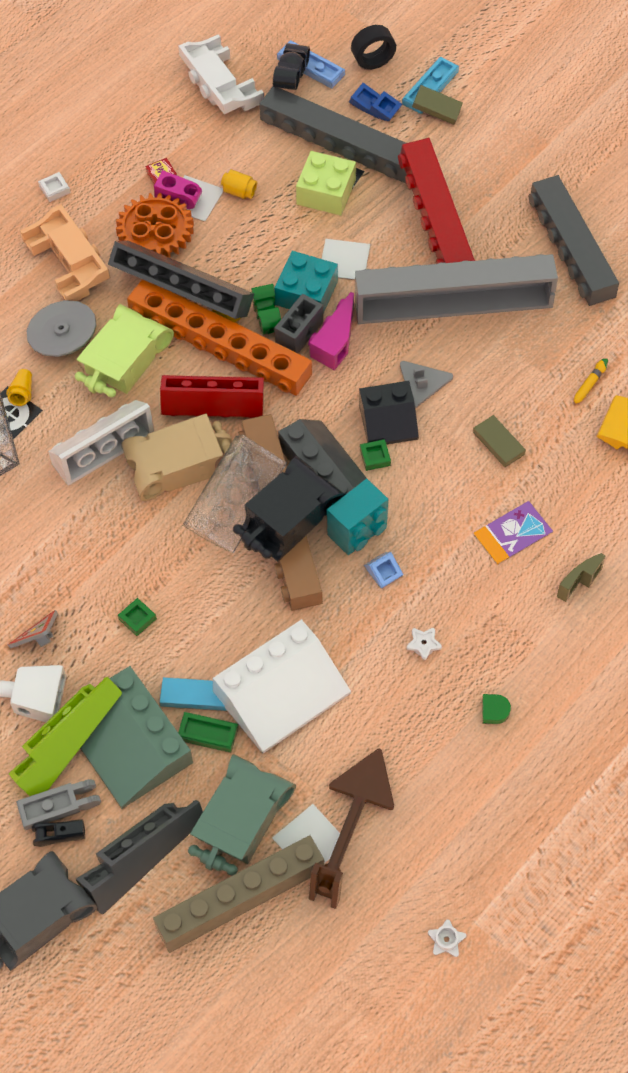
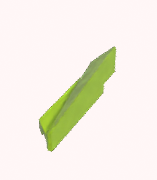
(63, 736)

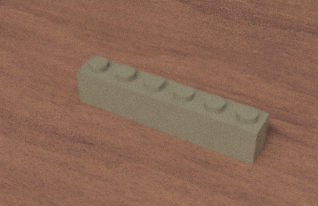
(238, 894)

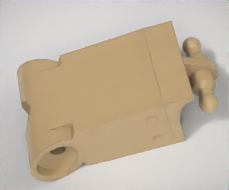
(175, 455)

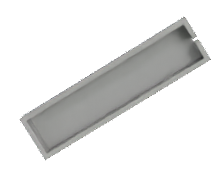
(455, 289)

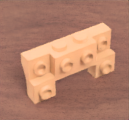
(73, 250)

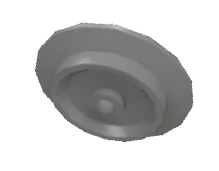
(61, 328)

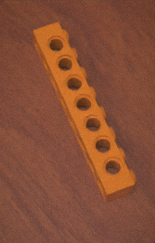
(222, 337)

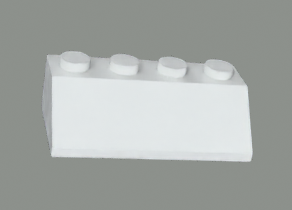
(100, 442)

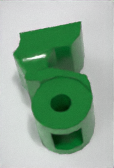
(265, 308)

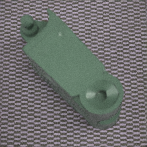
(239, 814)

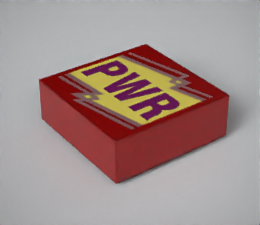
(155, 169)

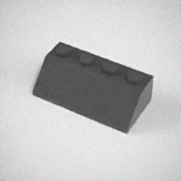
(321, 451)

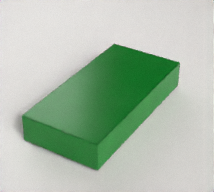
(208, 732)

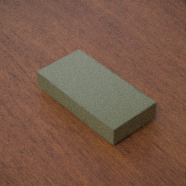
(437, 104)
(499, 441)

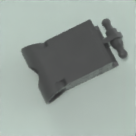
(39, 909)

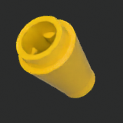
(20, 388)

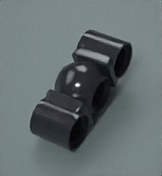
(291, 66)

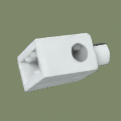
(36, 691)

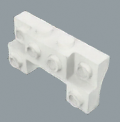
(214, 78)

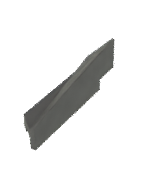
(137, 852)

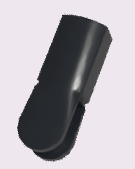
(63, 831)

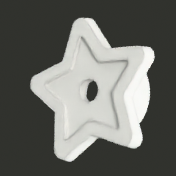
(424, 650)
(454, 936)

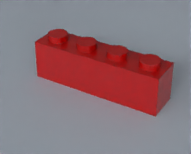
(212, 396)

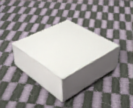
(54, 187)

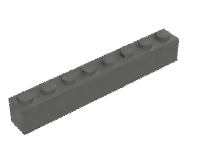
(333, 132)

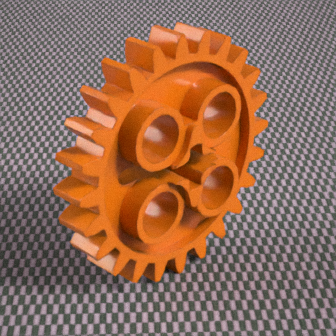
(156, 224)

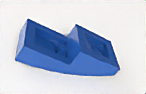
(373, 103)

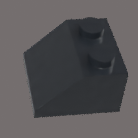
(388, 413)

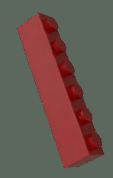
(434, 202)

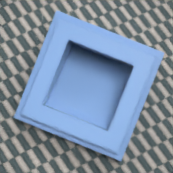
(384, 569)

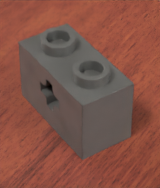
(299, 323)

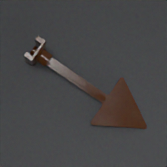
(366, 784)

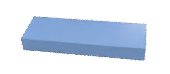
(320, 69)

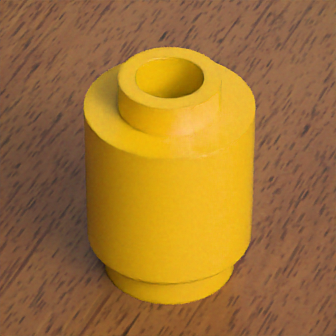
(239, 184)

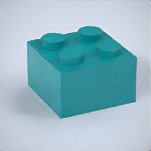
(306, 276)
(357, 517)

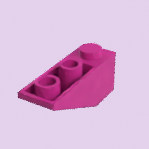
(333, 339)

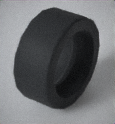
(367, 37)

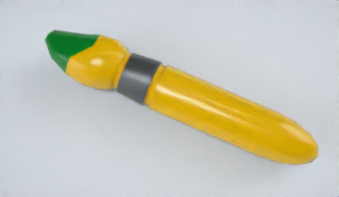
(588, 384)

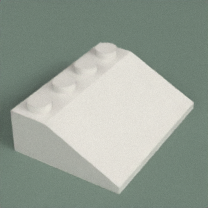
(280, 686)

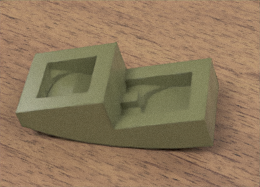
(584, 573)

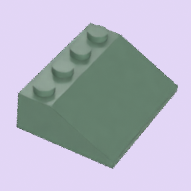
(135, 743)

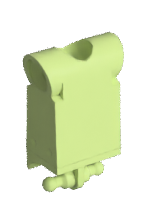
(122, 351)

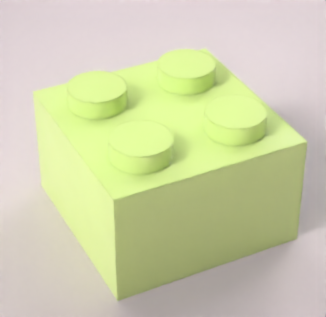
(326, 183)

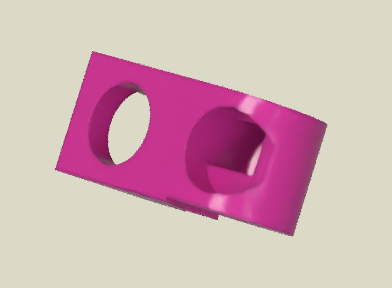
(177, 187)

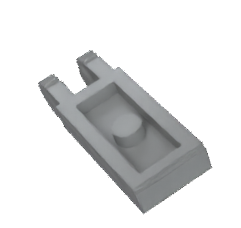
(56, 803)

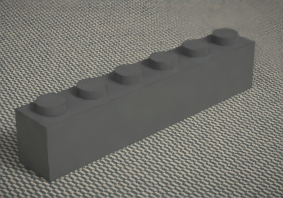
(574, 240)
(181, 279)

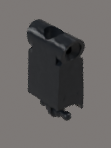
(286, 510)

